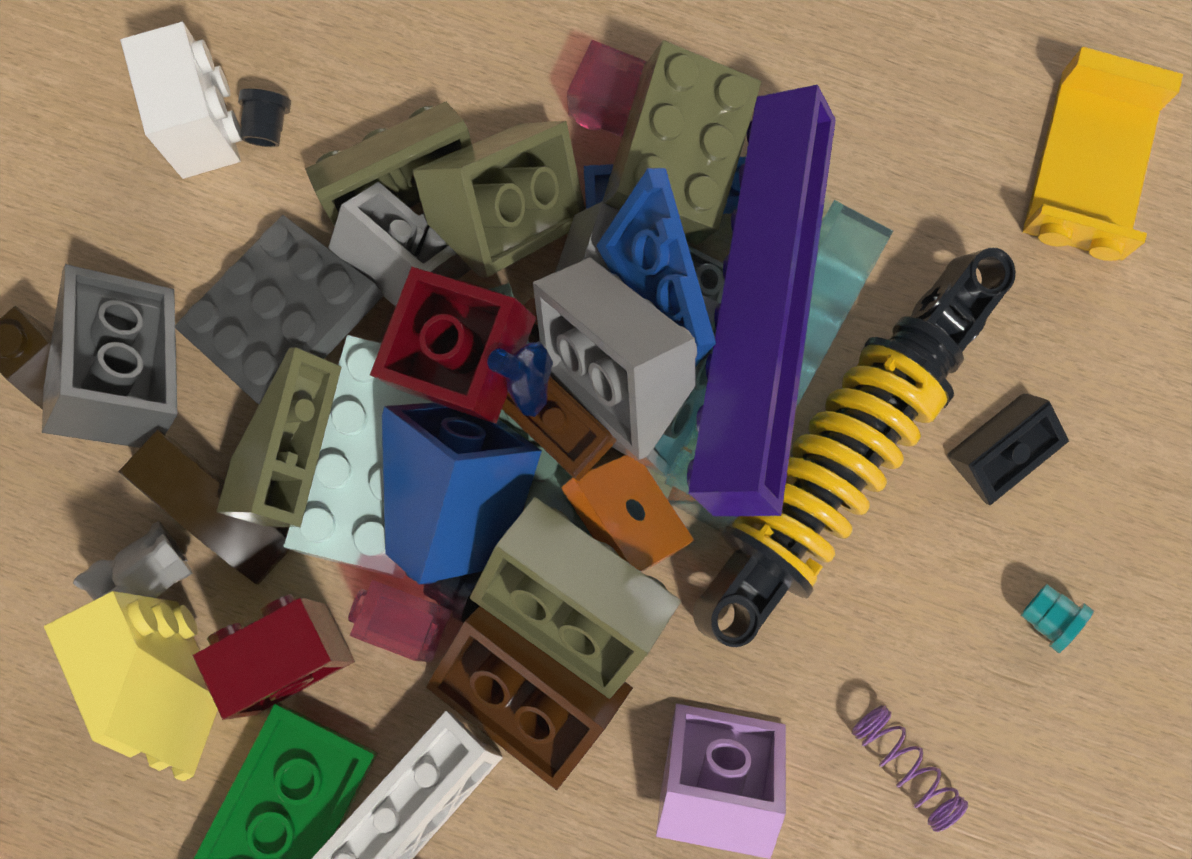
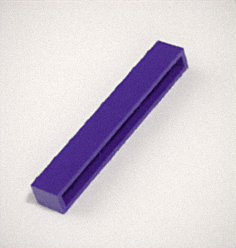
(764, 308)

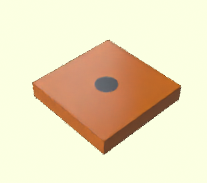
(628, 512)

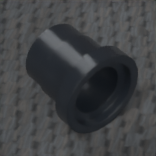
(262, 116)
(455, 594)

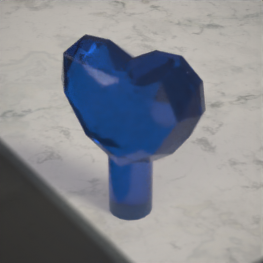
(525, 374)

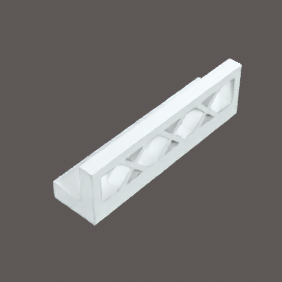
(415, 795)

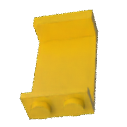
(1098, 154)

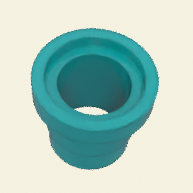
(1056, 617)

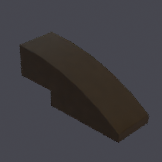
(191, 497)

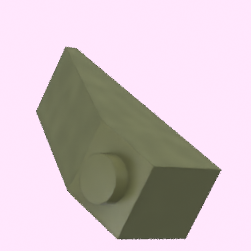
(282, 444)

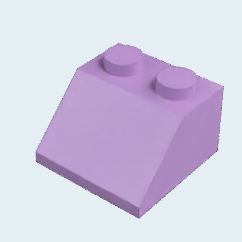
(724, 781)

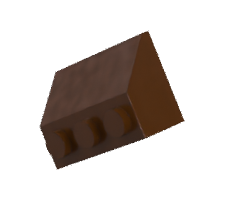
(522, 697)

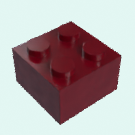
(443, 342)
(272, 657)

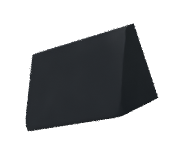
(1009, 446)

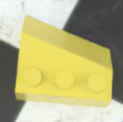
(137, 678)

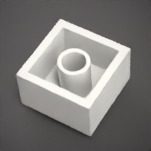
(182, 99)

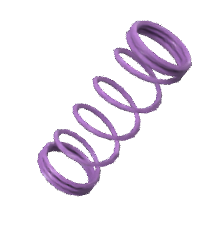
(940, 817)

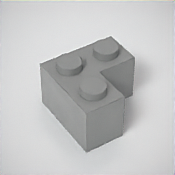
(387, 238)

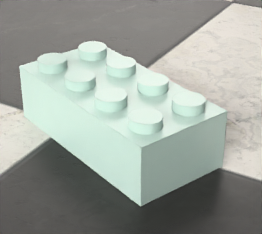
(347, 489)

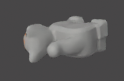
(139, 569)

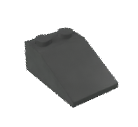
(111, 359)

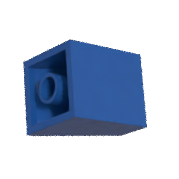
(450, 488)

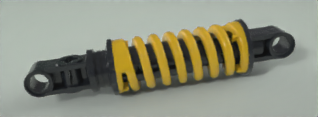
(848, 444)

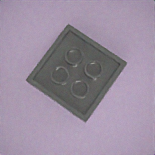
(276, 299)

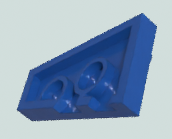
(653, 257)

